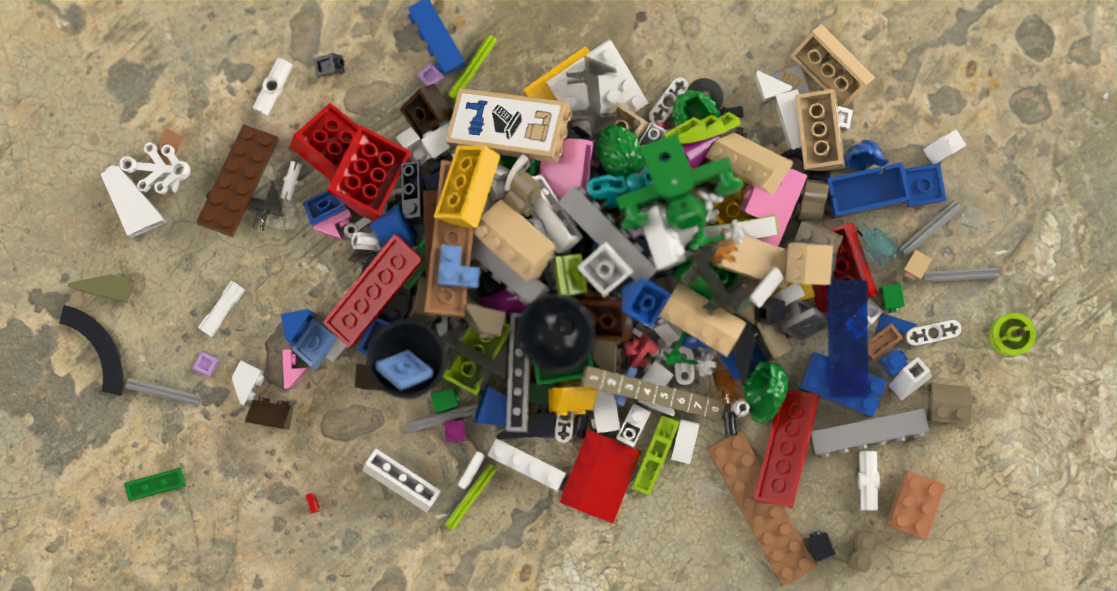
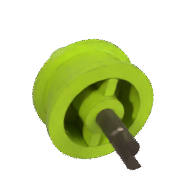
(1012, 334)

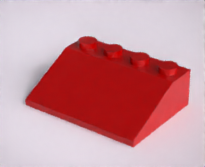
(325, 140)
(368, 173)
(849, 265)
(600, 476)

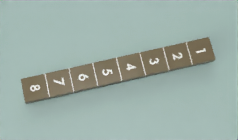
(652, 393)

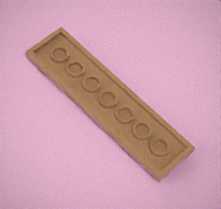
(440, 298)
(767, 521)

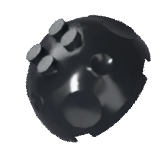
(556, 332)
(421, 342)

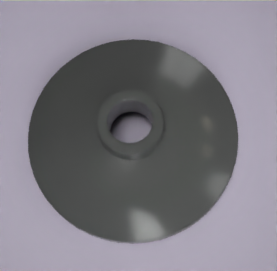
(711, 87)

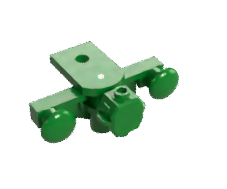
(674, 183)

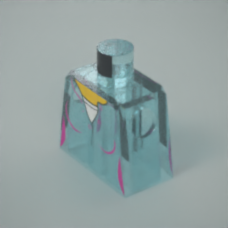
(883, 250)

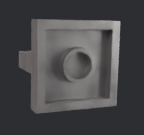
(805, 321)

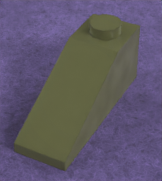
(107, 286)

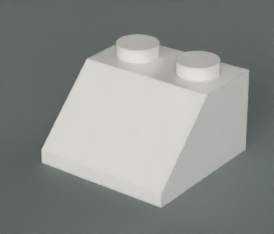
(604, 269)

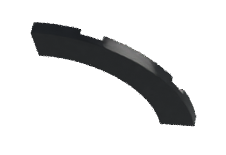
(102, 342)

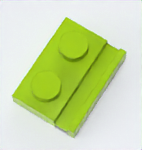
(568, 276)

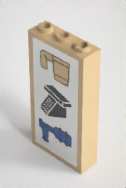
(509, 124)

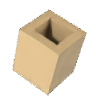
(916, 266)

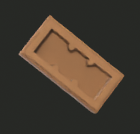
(170, 138)
(883, 341)

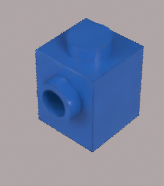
(893, 362)

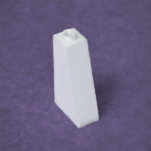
(131, 204)

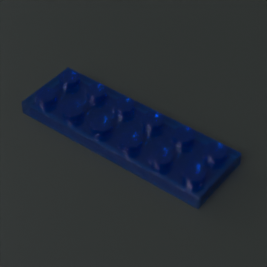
(848, 339)

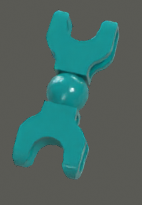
(616, 186)

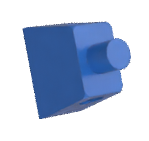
(491, 408)

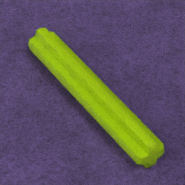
(473, 66)
(471, 496)

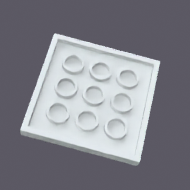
(613, 86)

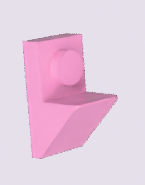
(329, 226)
(291, 375)

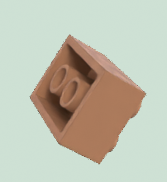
(915, 505)

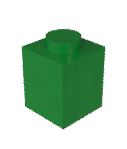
(892, 298)
(445, 400)

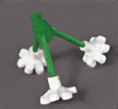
(710, 217)
(673, 356)

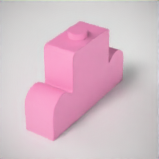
(571, 169)
(781, 204)

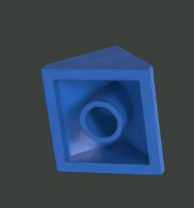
(323, 207)
(392, 223)
(644, 300)
(295, 324)

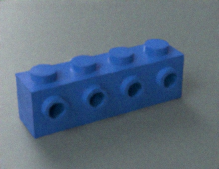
(437, 37)

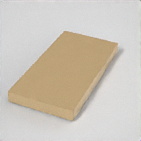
(755, 259)

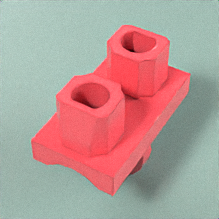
(637, 350)

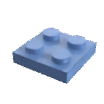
(314, 343)
(404, 369)

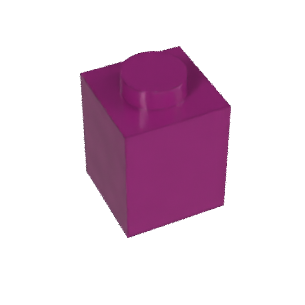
(455, 431)

